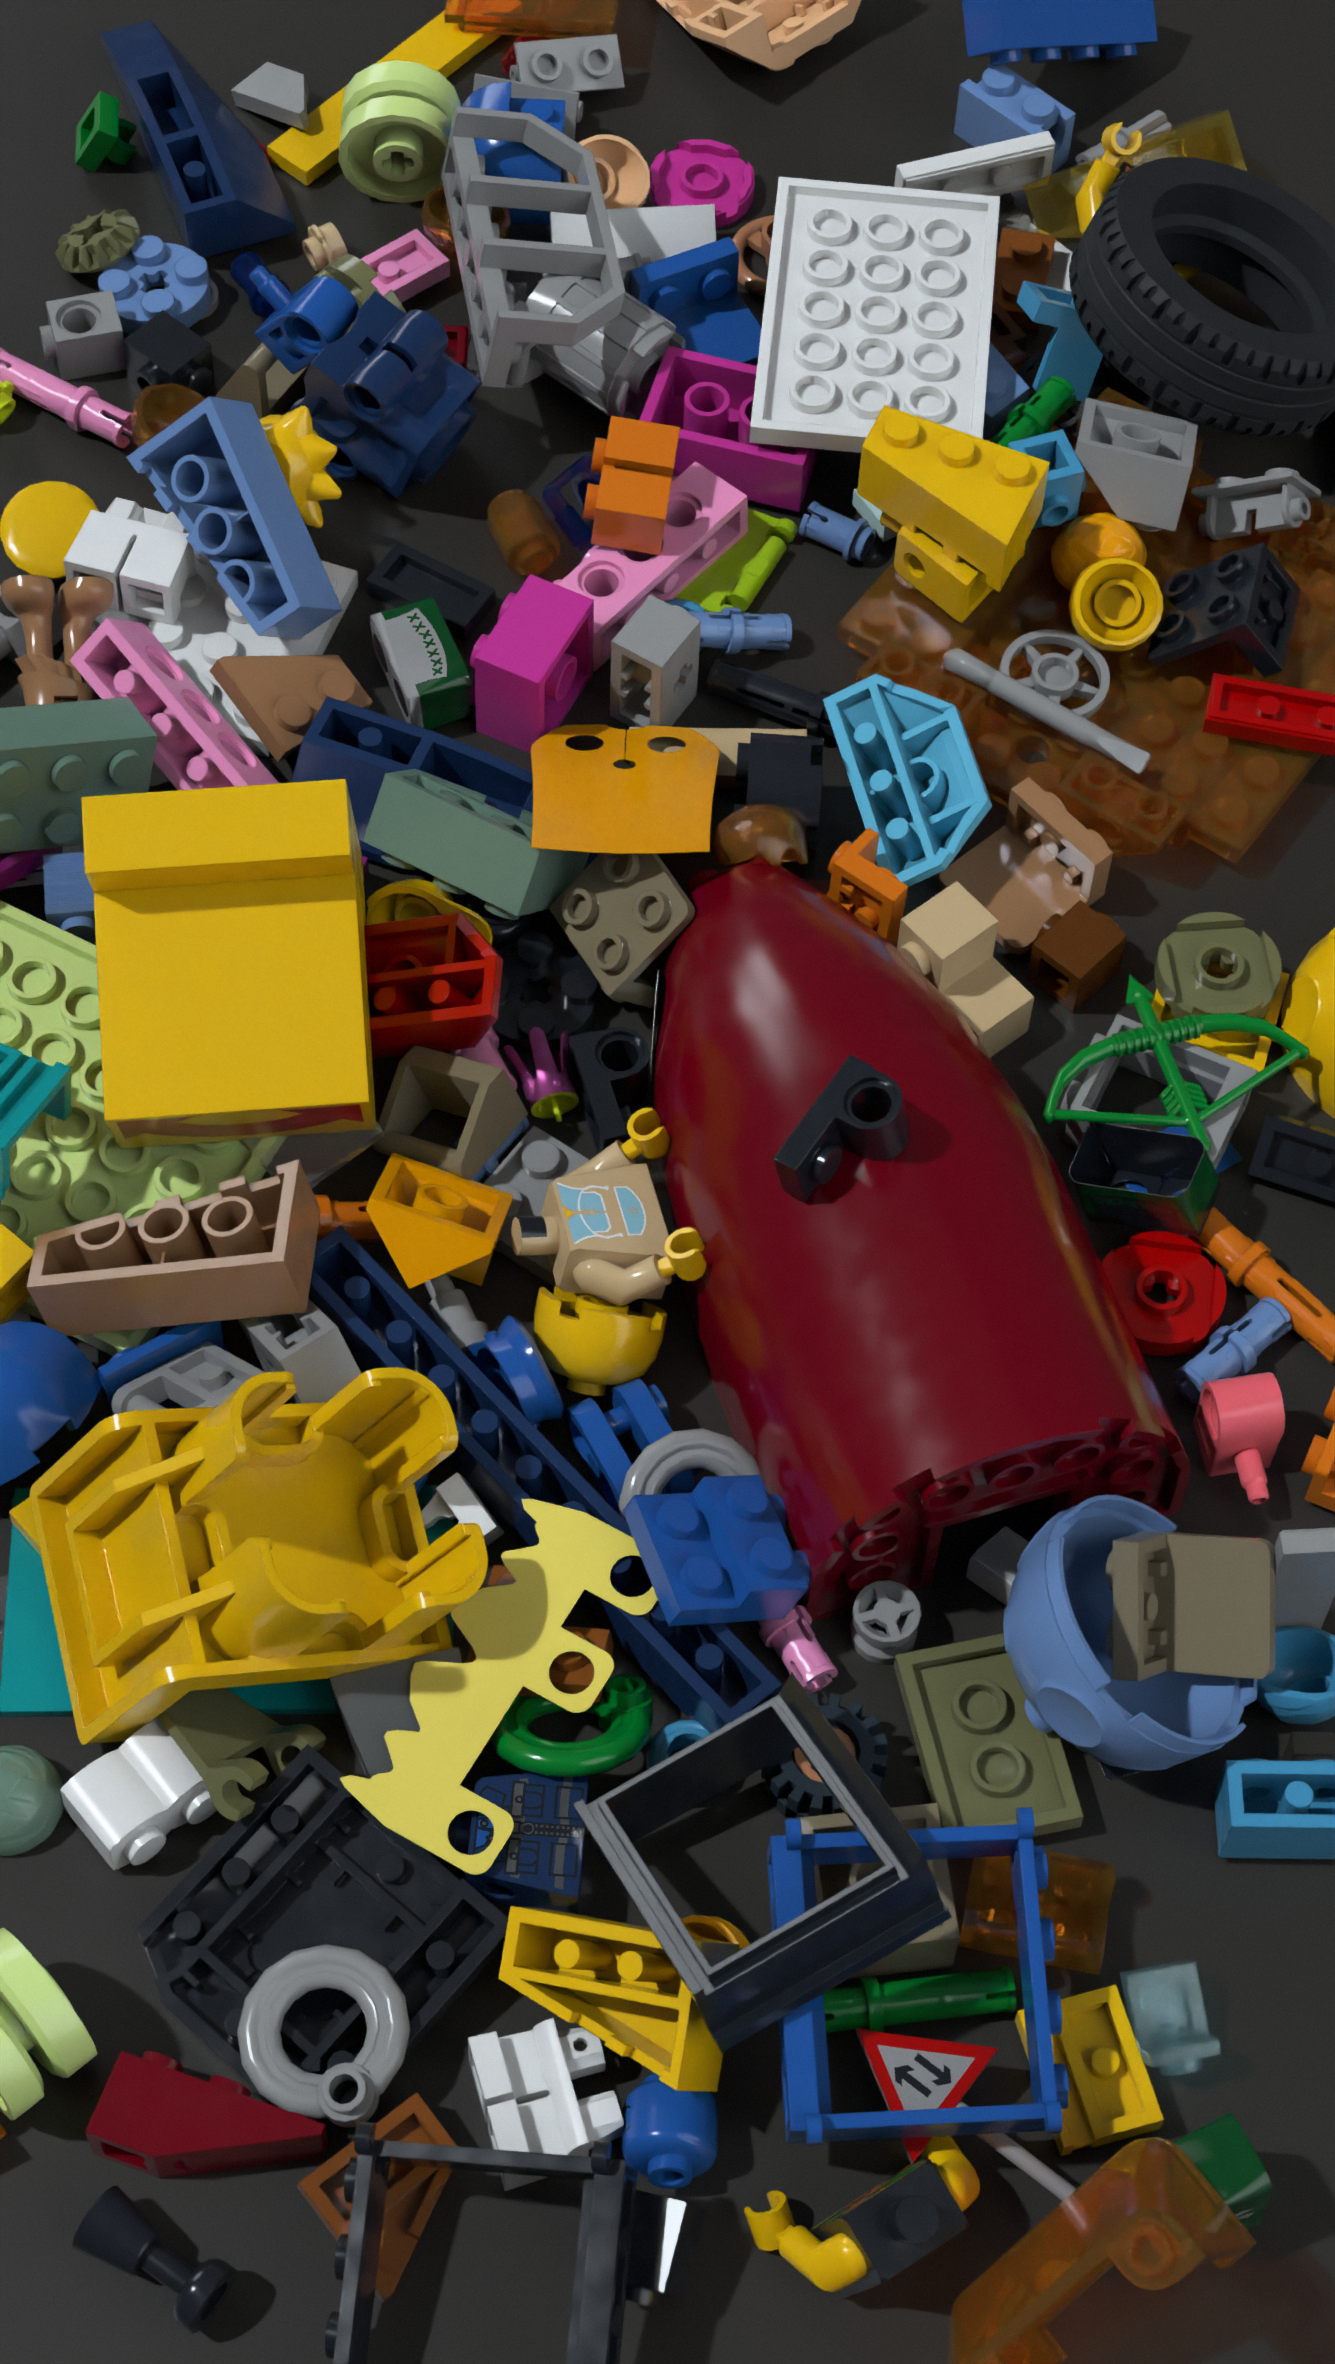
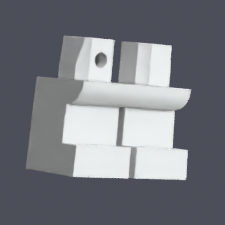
(139, 558)
(531, 2096)

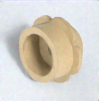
(323, 245)

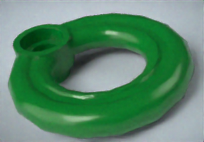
(622, 1712)

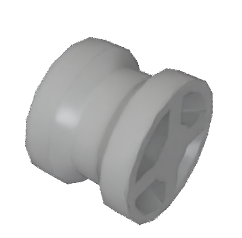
(888, 1606)

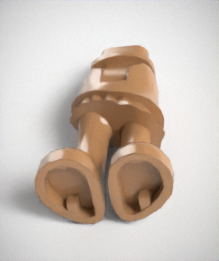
(79, 604)

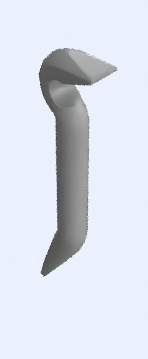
(1046, 710)

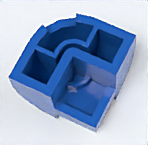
(516, 158)
(41, 1389)

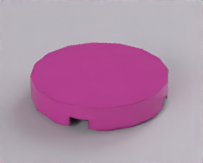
(701, 175)

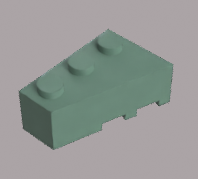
(468, 844)

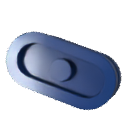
(638, 1413)

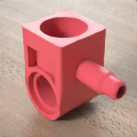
(1241, 1428)

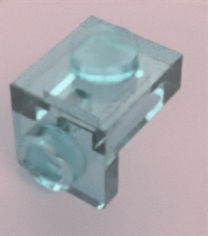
(1169, 2017)

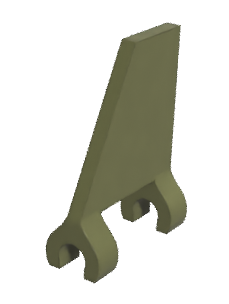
(219, 1730)

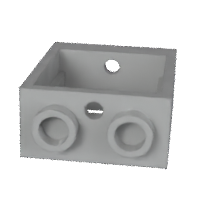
(1197, 1065)

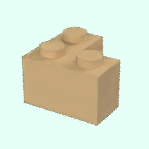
(954, 947)

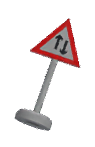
(937, 2075)

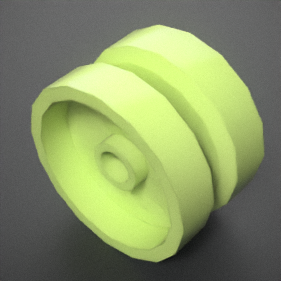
(396, 130)
(36, 2020)

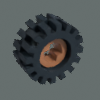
(801, 1788)

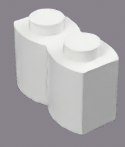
(136, 1797)

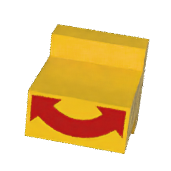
(230, 963)

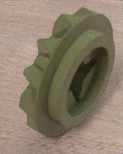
(98, 241)

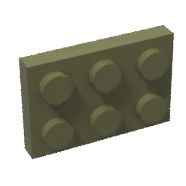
(978, 1742)

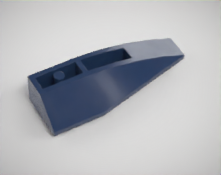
(199, 150)
(366, 745)

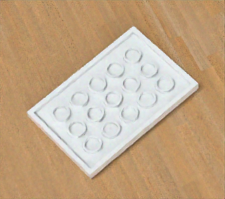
(873, 307)

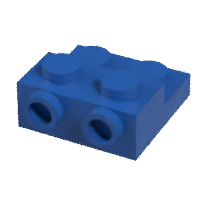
(718, 1552)

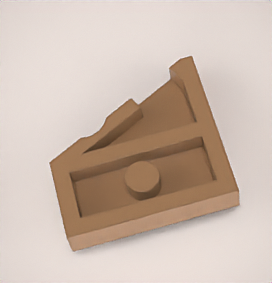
(285, 693)

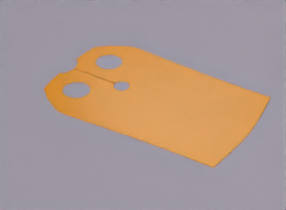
(645, 809)

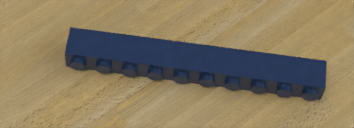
(509, 1460)

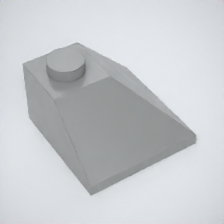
(1137, 461)

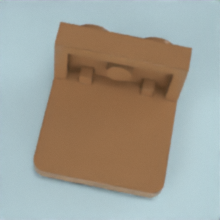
(1032, 866)

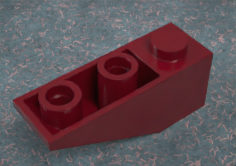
(184, 2126)

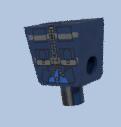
(545, 1850)

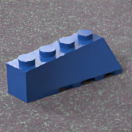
(1055, 27)

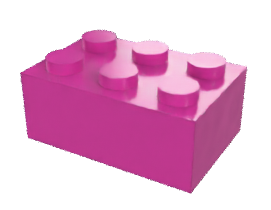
(714, 411)

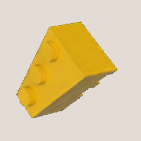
(954, 488)

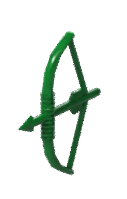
(1179, 1094)

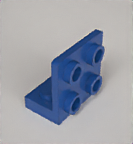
(702, 300)

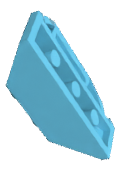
(909, 773)

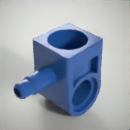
(303, 320)

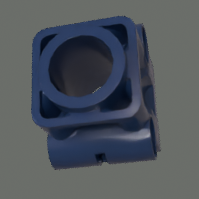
(390, 397)

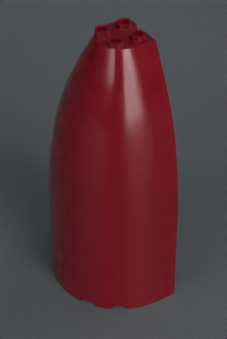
(925, 1318)

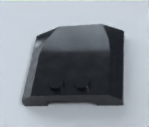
(304, 1876)

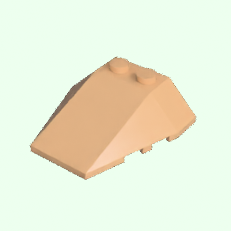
(764, 30)

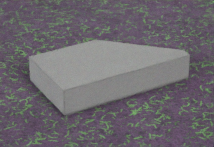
(275, 94)

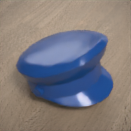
(518, 1371)

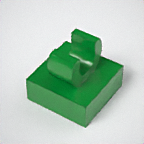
(103, 134)

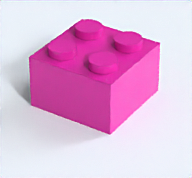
(533, 663)

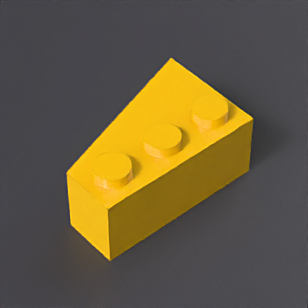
(616, 1987)

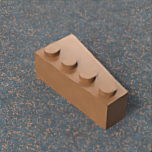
(181, 1261)

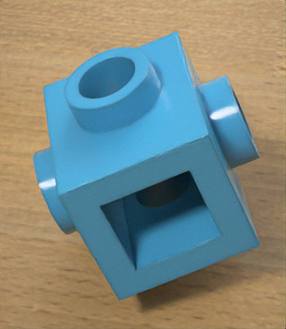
(1065, 476)

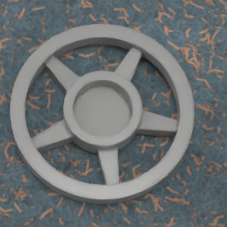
(1058, 674)

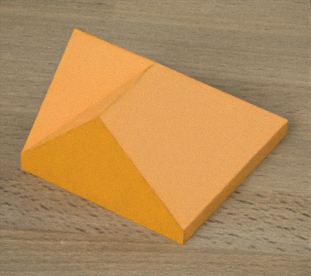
(436, 1221)

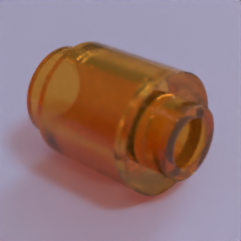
(522, 532)

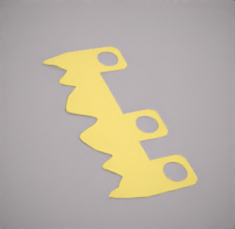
(515, 1642)

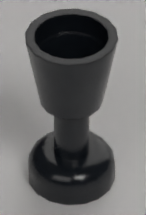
(127, 2240)

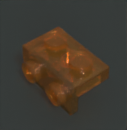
(1074, 1899)

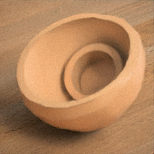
(620, 170)

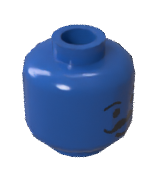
(669, 2132)

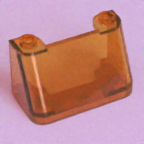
(1137, 2211)

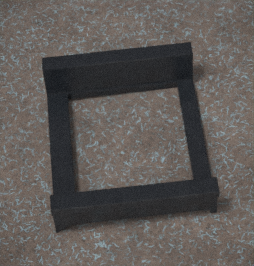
(817, 1946)

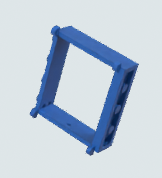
(803, 2031)

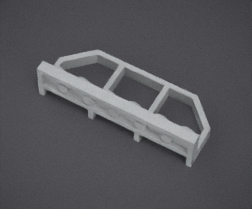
(486, 257)

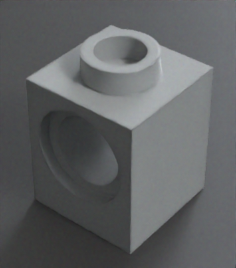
(84, 335)

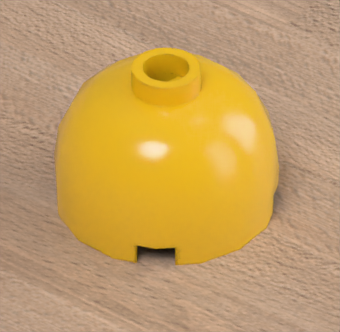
(595, 1339)

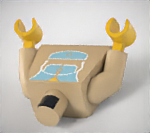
(608, 1227)

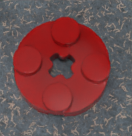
(1178, 1263)

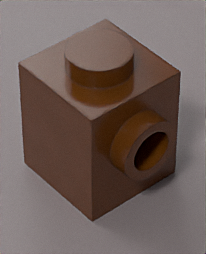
(1076, 955)

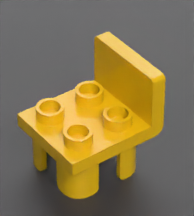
(249, 1544)

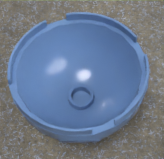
(1061, 1659)

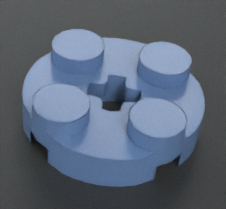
(152, 265)

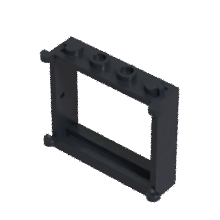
(601, 2247)

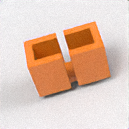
(633, 485)

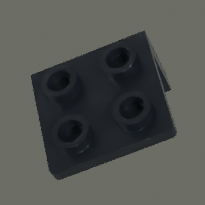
(1234, 598)

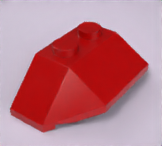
(430, 984)

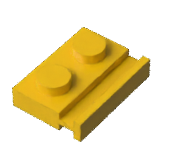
(1105, 2072)

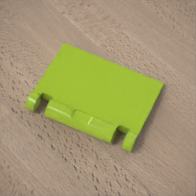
(743, 567)

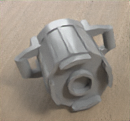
(611, 365)

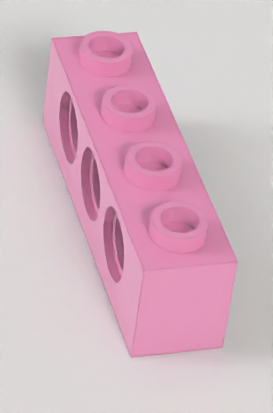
(700, 526)
(193, 739)

